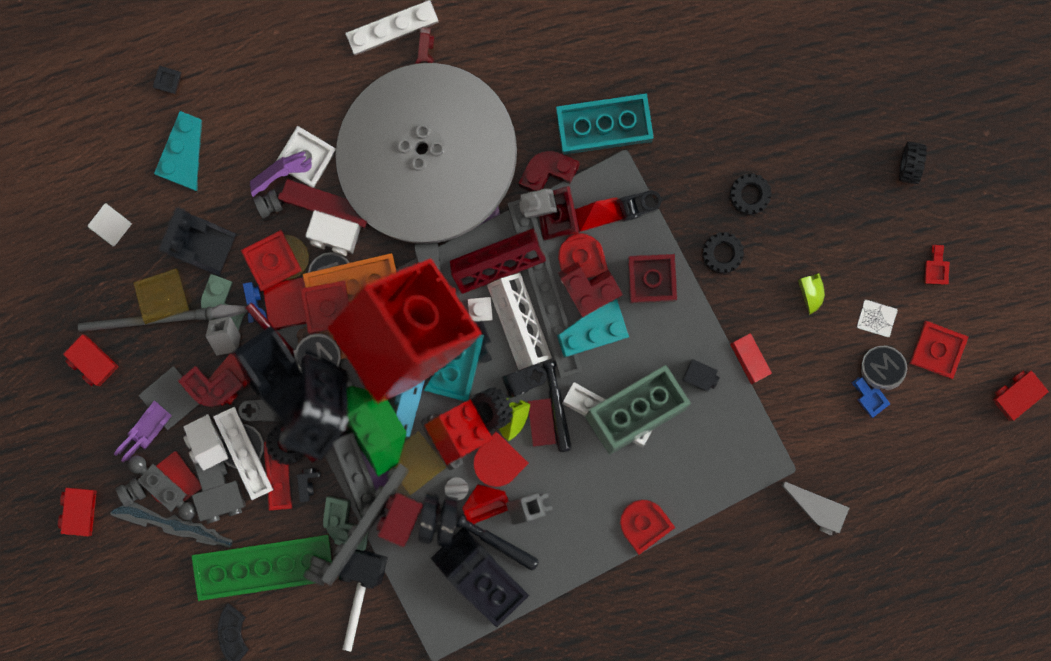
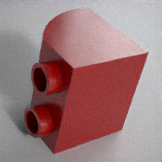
(403, 329)

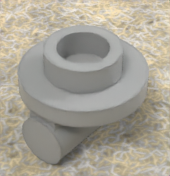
(456, 488)

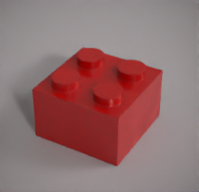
(458, 432)

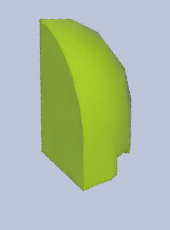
(812, 291)
(518, 419)

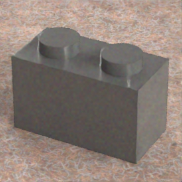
(218, 501)

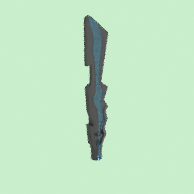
(173, 525)

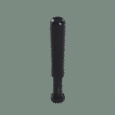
(558, 413)
(508, 549)

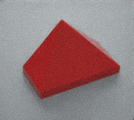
(598, 214)
(485, 503)

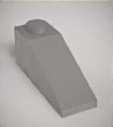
(820, 510)

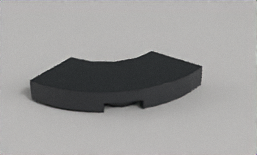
(230, 634)

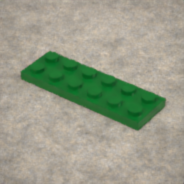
(257, 567)

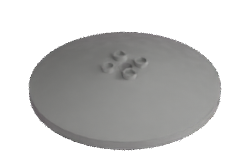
(451, 184)

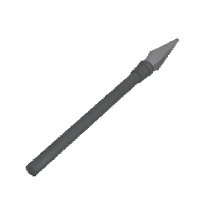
(200, 314)

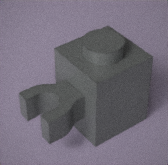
(527, 508)

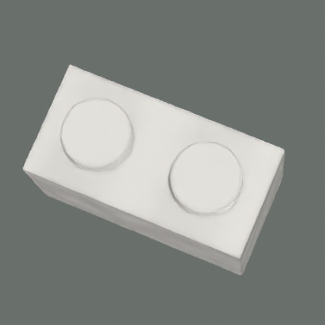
(205, 443)

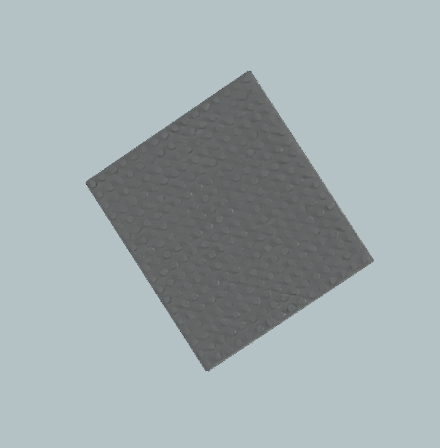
(688, 467)

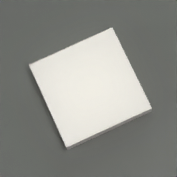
(318, 150)

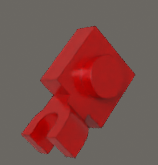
(937, 270)

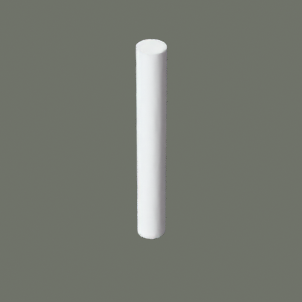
(354, 617)

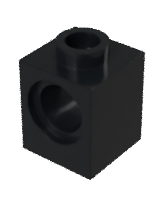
(701, 376)

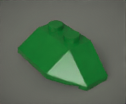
(375, 429)

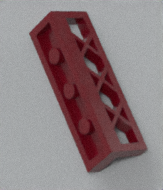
(321, 201)
(494, 257)

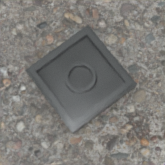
(170, 396)

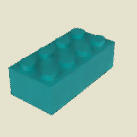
(604, 124)

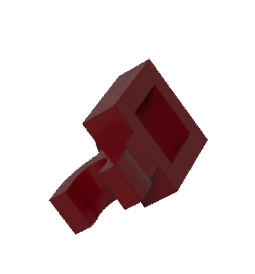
(426, 42)

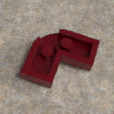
(545, 165)
(208, 392)

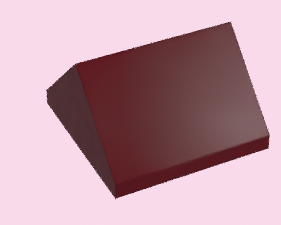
(564, 221)

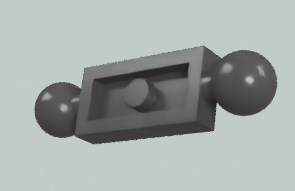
(162, 487)

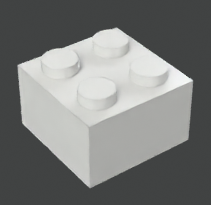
(333, 232)

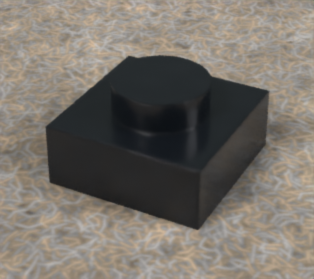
(167, 80)

